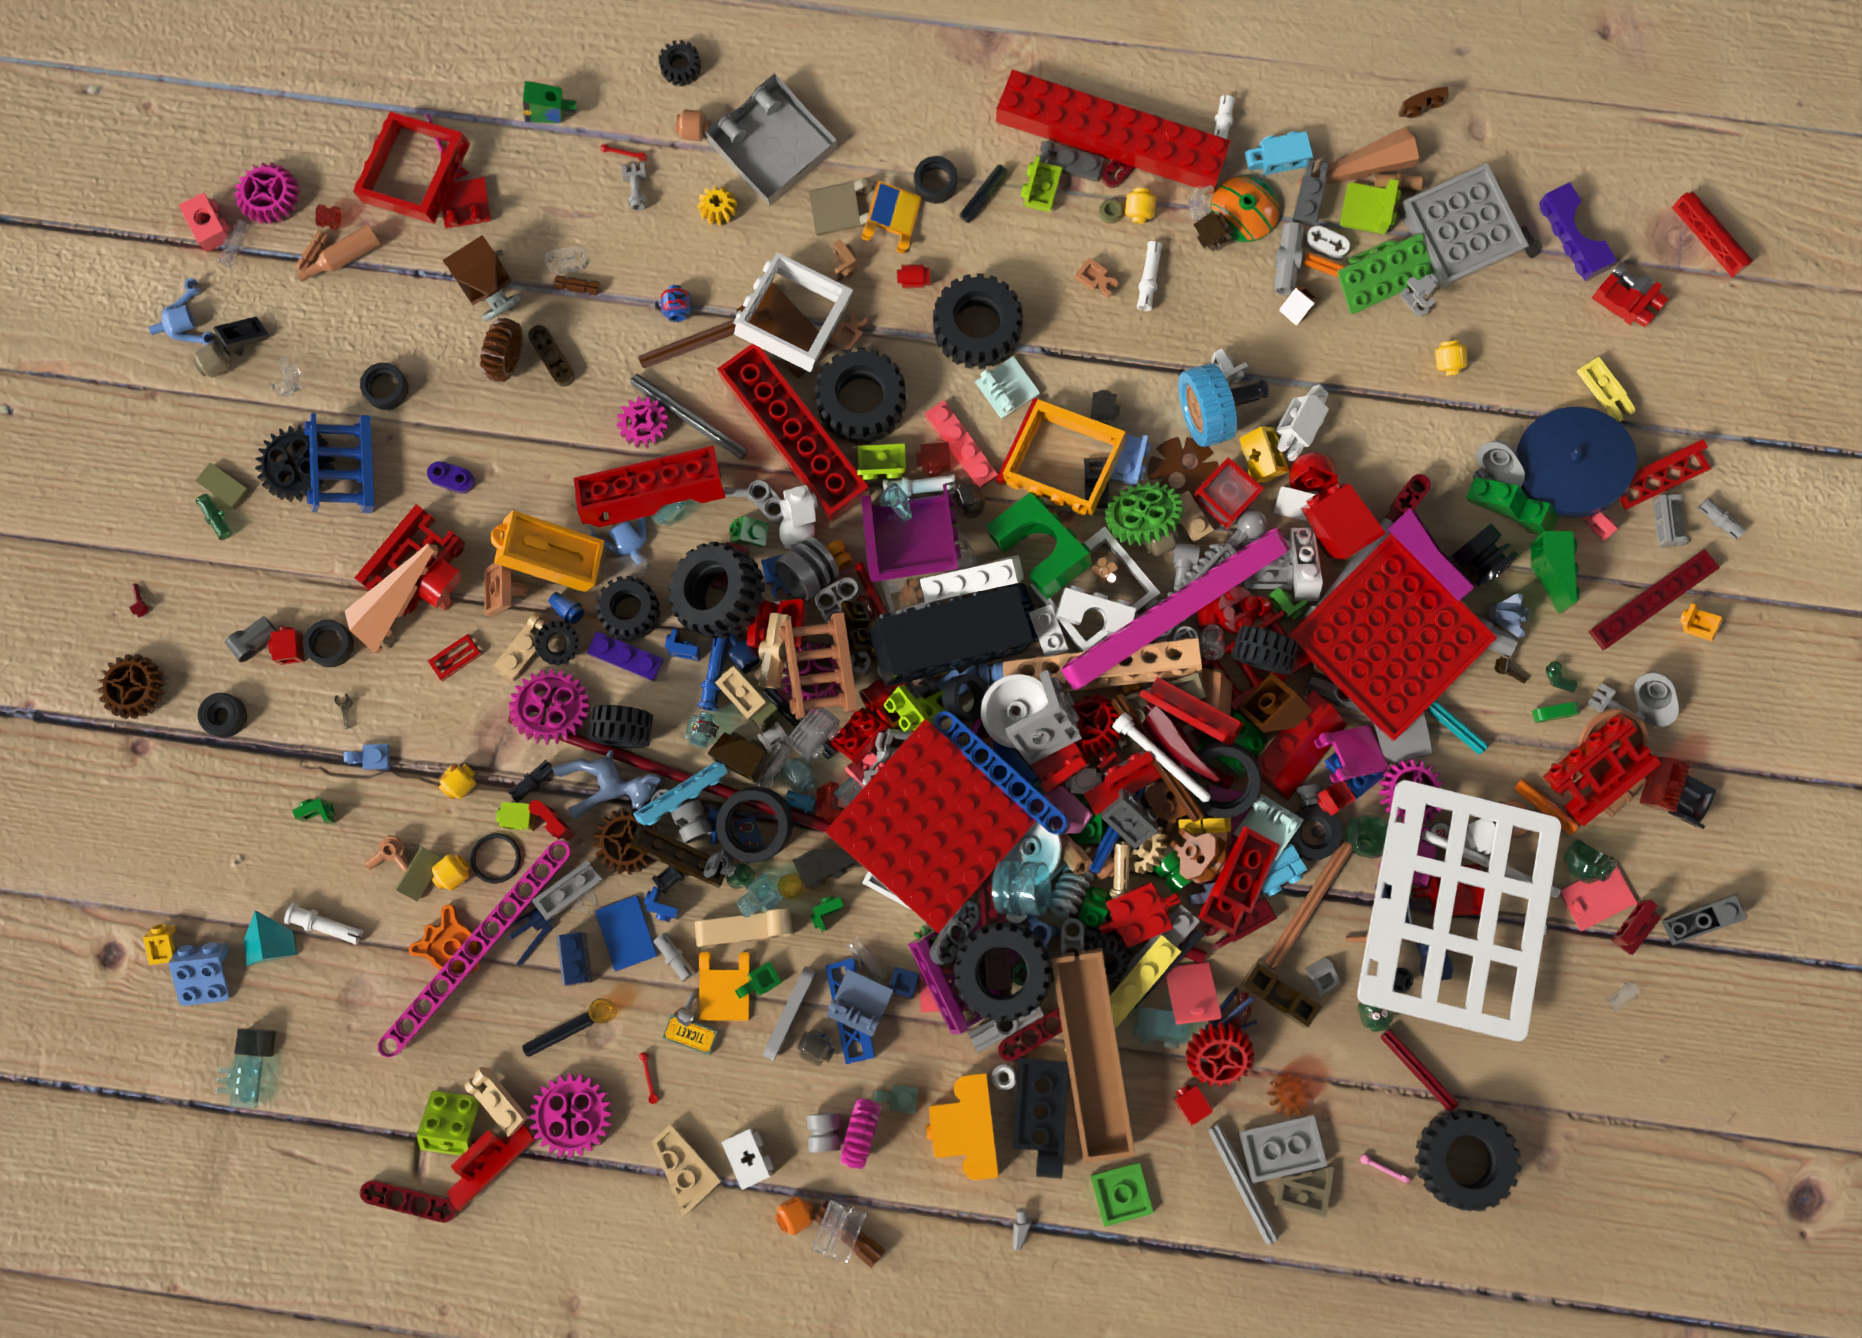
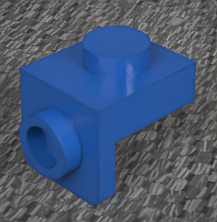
(663, 912)

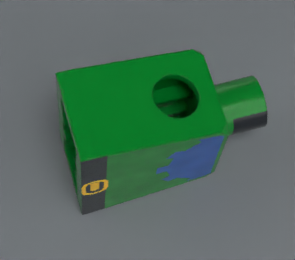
(545, 103)

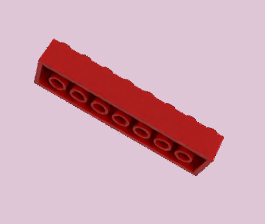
(793, 431)

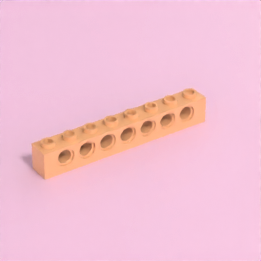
(1137, 672)

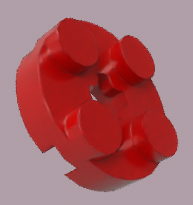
(1246, 609)

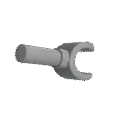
(685, 1016)

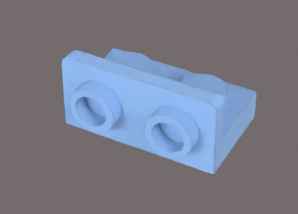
(1129, 465)

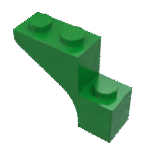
(1512, 503)

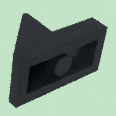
(241, 333)

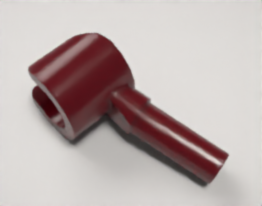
(140, 607)

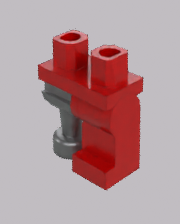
(1630, 302)

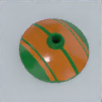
(1252, 220)

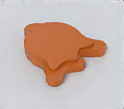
(443, 941)

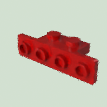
(1131, 777)
(484, 1162)

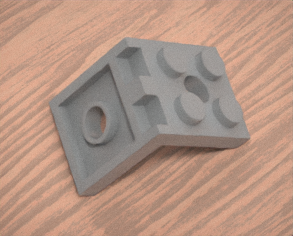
(1055, 721)

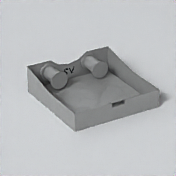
(771, 140)
(1464, 225)

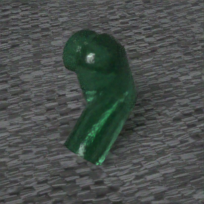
(1556, 677)

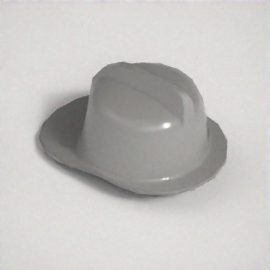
(1501, 462)
(1657, 698)

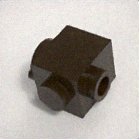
(1214, 231)

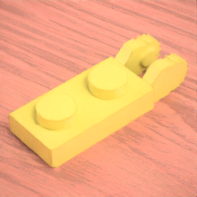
(1606, 388)

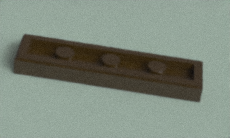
(674, 854)

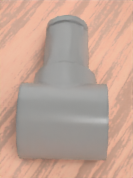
(1184, 558)

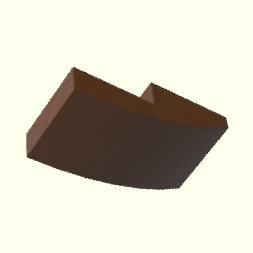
(1416, 104)

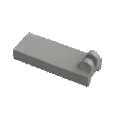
(567, 890)

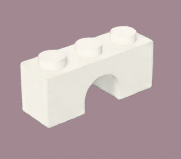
(1076, 603)

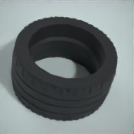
(1250, 795)
(733, 845)

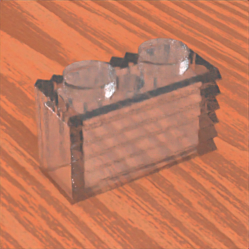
(813, 733)

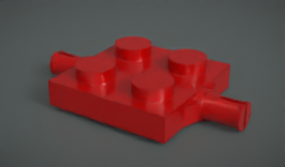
(1467, 898)
(1140, 914)

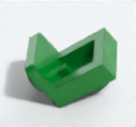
(749, 531)
(311, 808)
(828, 906)
(1094, 907)

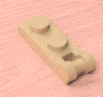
(520, 650)
(496, 1101)

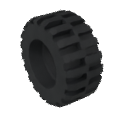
(977, 292)
(860, 366)
(693, 579)
(978, 996)
(1501, 1165)

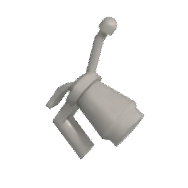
(884, 750)

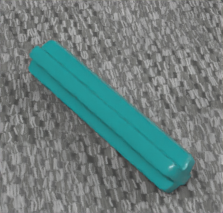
(1457, 727)

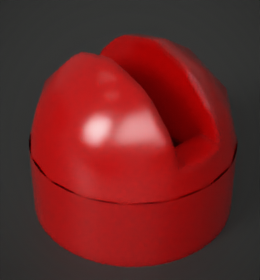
(1264, 605)

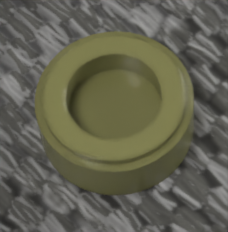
(1110, 211)

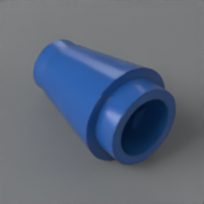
(567, 608)

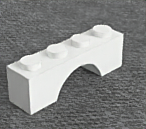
(972, 579)

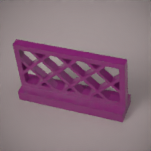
(941, 989)

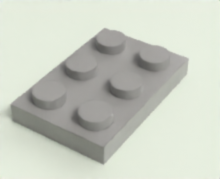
(1282, 1148)

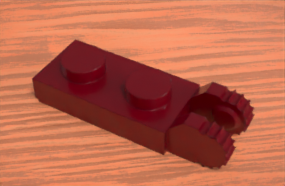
(1260, 916)

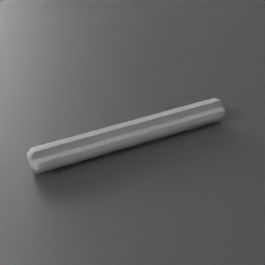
(1243, 1184)

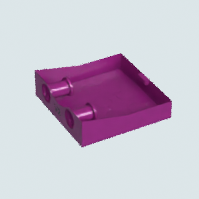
(1418, 540)

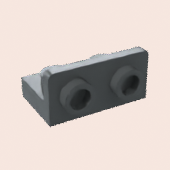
(1130, 818)

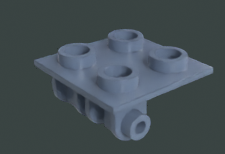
(859, 1003)

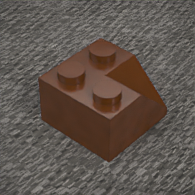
(1274, 706)

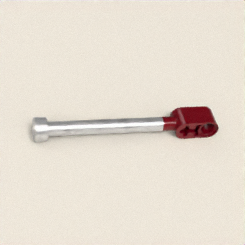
(1393, 515)

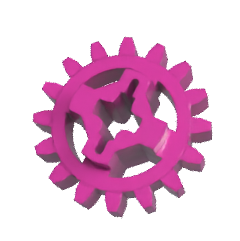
(647, 413)

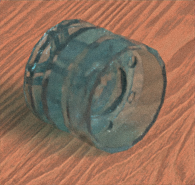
(1021, 887)

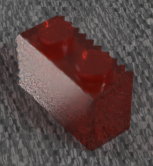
(1665, 785)

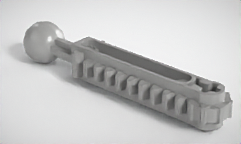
(1250, 525)

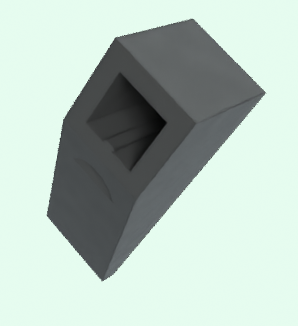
(1705, 919)

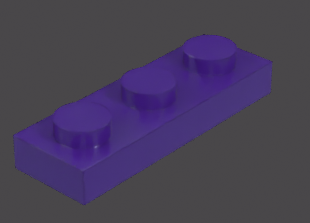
(625, 656)

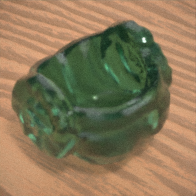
(1367, 835)
(1588, 864)

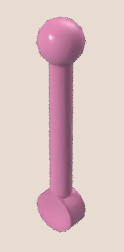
(1365, 1159)

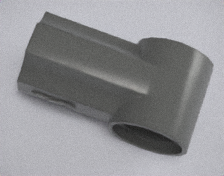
(245, 643)

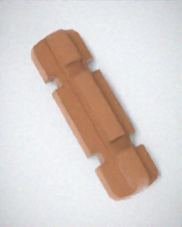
(312, 250)

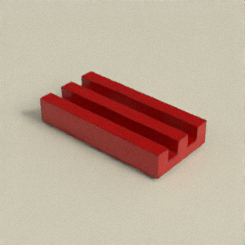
(459, 665)

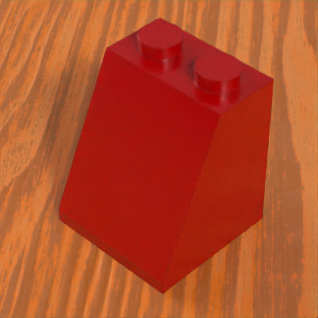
(1341, 521)

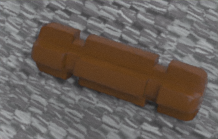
(577, 285)

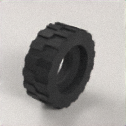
(1332, 838)

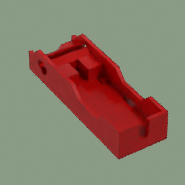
(648, 485)

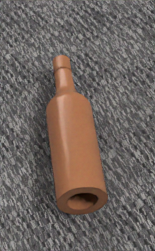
(342, 252)

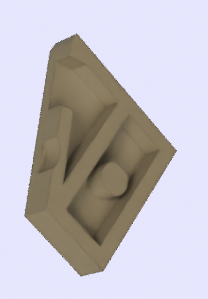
(1306, 1191)

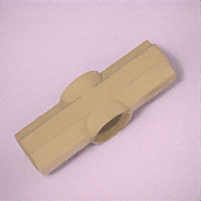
(773, 653)

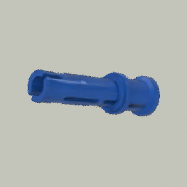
(715, 668)

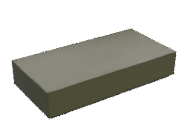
(222, 485)
(418, 874)

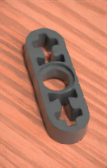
(945, 937)

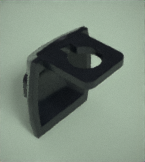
(1694, 802)

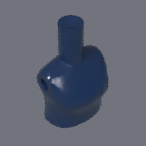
(742, 655)

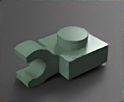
(901, 1098)

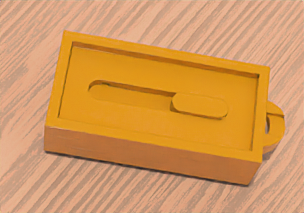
(547, 551)

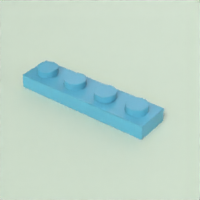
(688, 789)

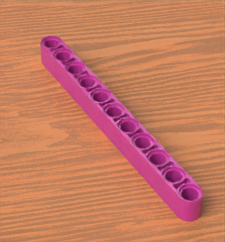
(1174, 609)
(465, 954)

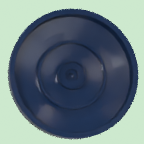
(1577, 461)

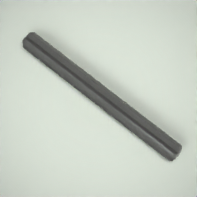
(689, 416)

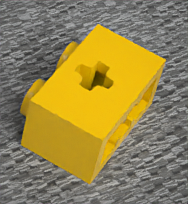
(1261, 454)

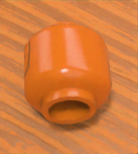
(794, 1215)

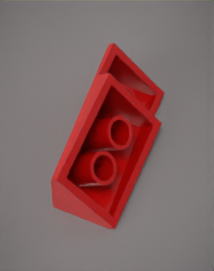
(1239, 881)

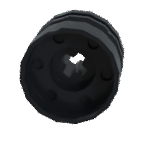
(1485, 555)

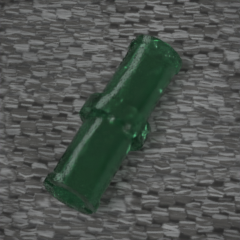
(214, 516)

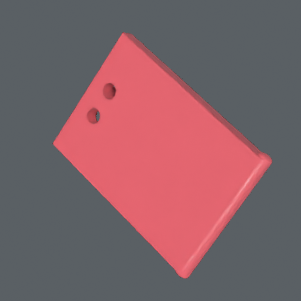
(1597, 900)
(1193, 993)

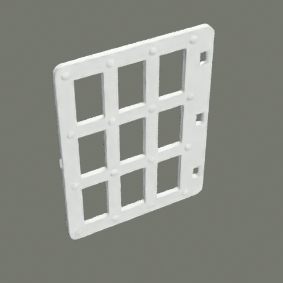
(1389, 915)

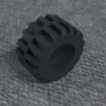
(614, 594)
(1265, 649)
(620, 726)

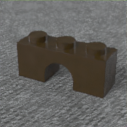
(1280, 996)

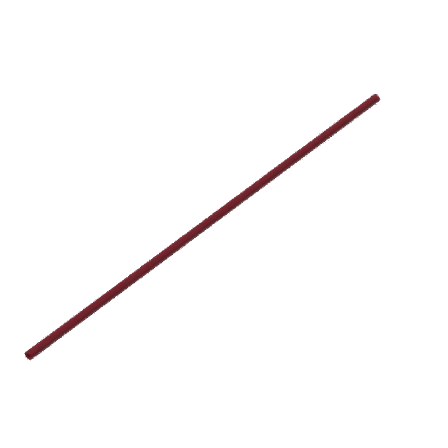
(726, 791)

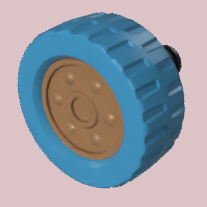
(1210, 403)

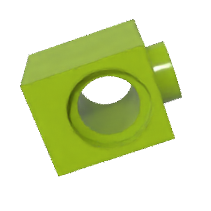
(515, 816)

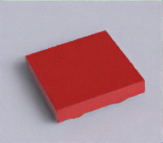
(858, 735)

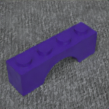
(1589, 256)

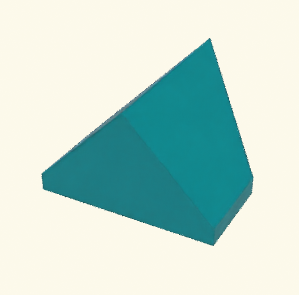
(267, 940)

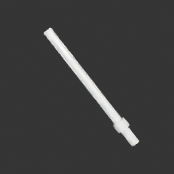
(1483, 860)

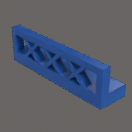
(865, 1040)

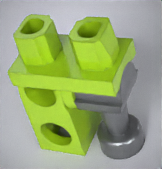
(912, 707)

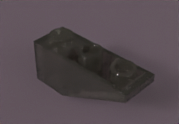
(822, 864)

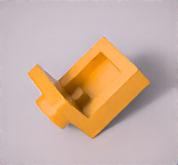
(1700, 623)

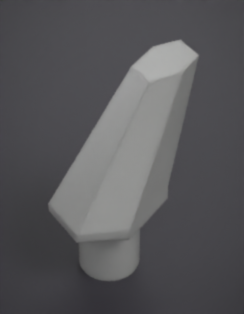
(1021, 1228)

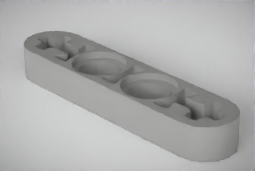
(789, 1013)

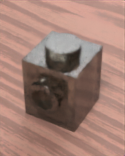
(1104, 407)

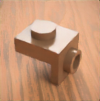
(846, 256)

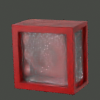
(1228, 493)

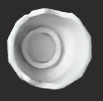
(791, 536)

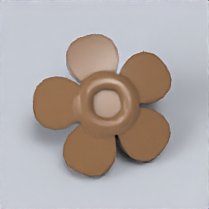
(1104, 571)
(910, 593)

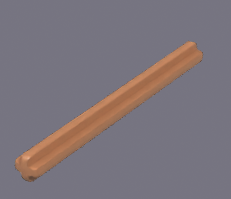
(1308, 905)

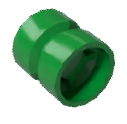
(1170, 869)

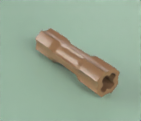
(1074, 855)

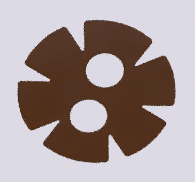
(1172, 452)

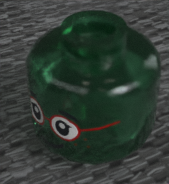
(1374, 1018)

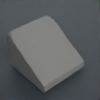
(1323, 975)

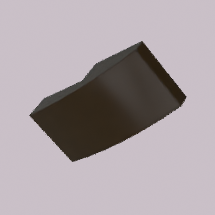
(856, 621)

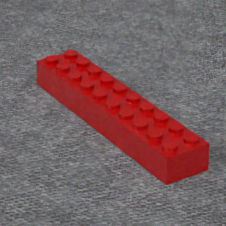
(1111, 130)

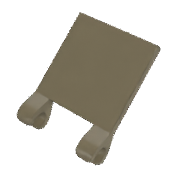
(837, 207)

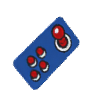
(748, 832)

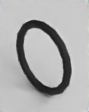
(474, 852)

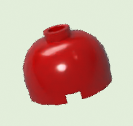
(1313, 472)

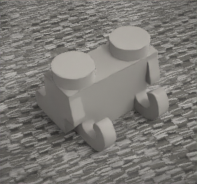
(1422, 291)

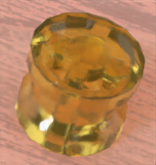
(788, 883)
(598, 1009)

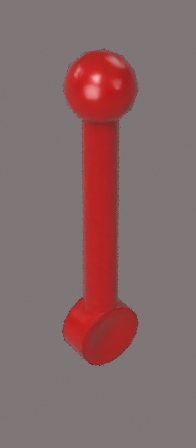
(641, 156)
(653, 1098)

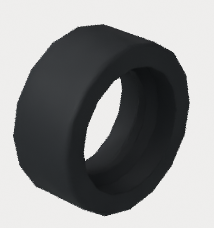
(931, 163)
(374, 372)
(316, 630)
(950, 696)

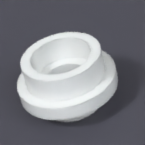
(1004, 1085)

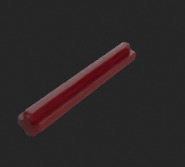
(1417, 1067)

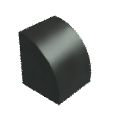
(255, 1042)

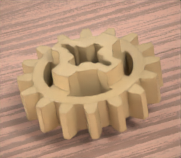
(1147, 853)

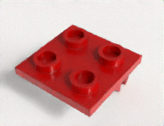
(466, 204)

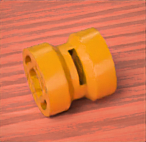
(838, 551)

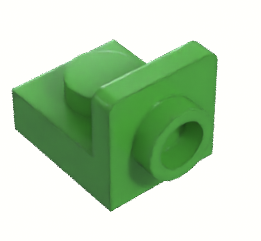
(1284, 602)

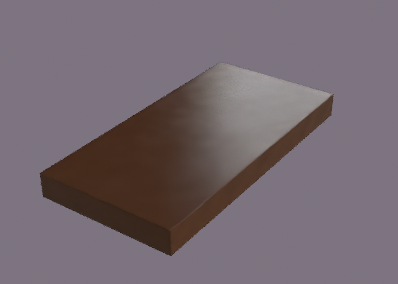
(788, 325)

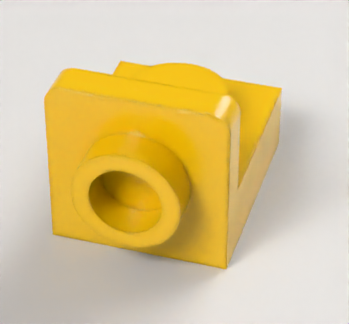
(159, 943)

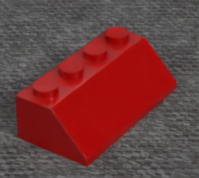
(1293, 751)

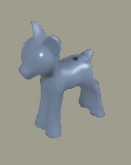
(611, 785)

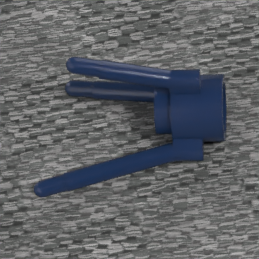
(538, 922)
(1236, 1011)

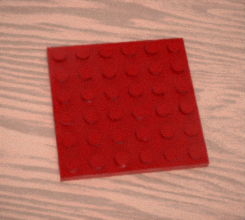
(1392, 637)
(930, 826)

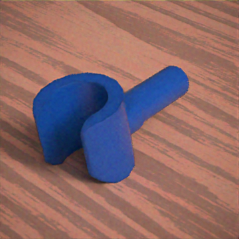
(712, 816)

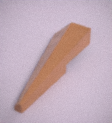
(1386, 154)
(376, 610)

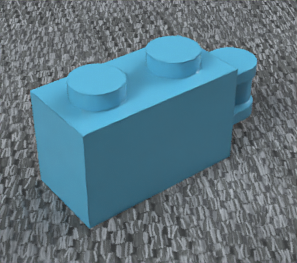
(1280, 153)

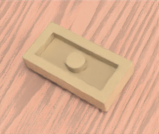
(1194, 521)
(741, 692)

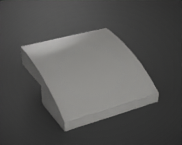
(1271, 577)
(1409, 745)

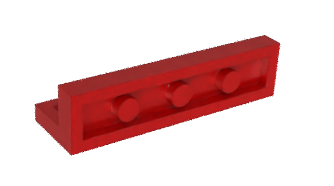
(1712, 233)
(1662, 466)
(1193, 711)

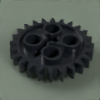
(274, 472)

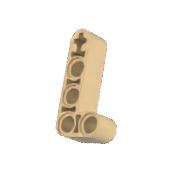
(741, 929)

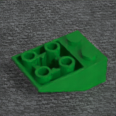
(1555, 567)

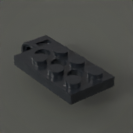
(1050, 1153)

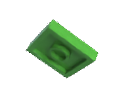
(1121, 1194)

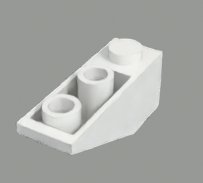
(1306, 565)

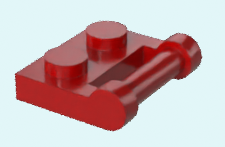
(555, 824)

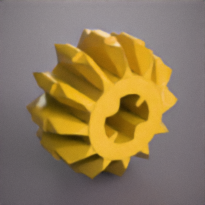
(714, 197)

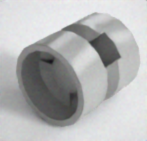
(691, 820)
(823, 1132)

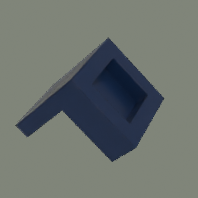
(904, 982)

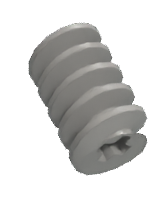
(1068, 892)

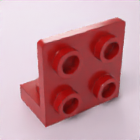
(758, 628)
(1060, 767)

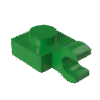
(761, 981)

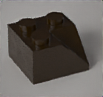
(740, 755)

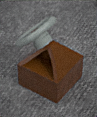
(482, 276)

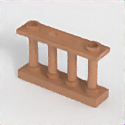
(838, 651)

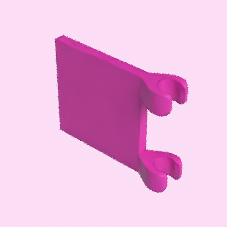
(1356, 750)

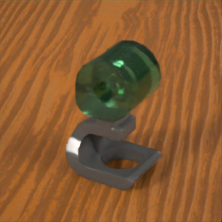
(737, 875)

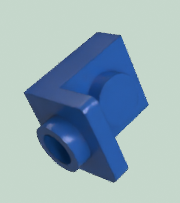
(681, 650)

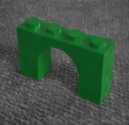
(1032, 517)

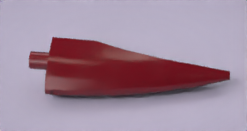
(1173, 741)

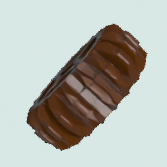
(501, 349)
(132, 668)
(605, 837)

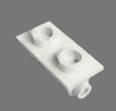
(1048, 631)

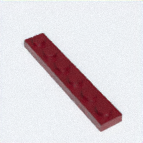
(1653, 599)

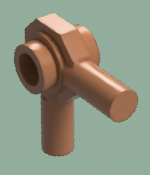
(389, 849)

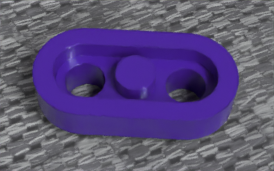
(449, 477)

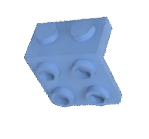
(200, 973)

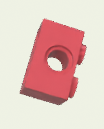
(199, 210)

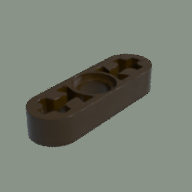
(560, 360)

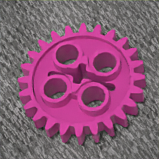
(570, 711)
(547, 1115)

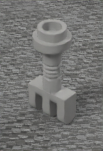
(636, 201)
(1607, 701)

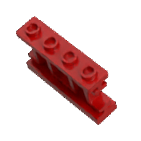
(399, 545)
(1613, 782)

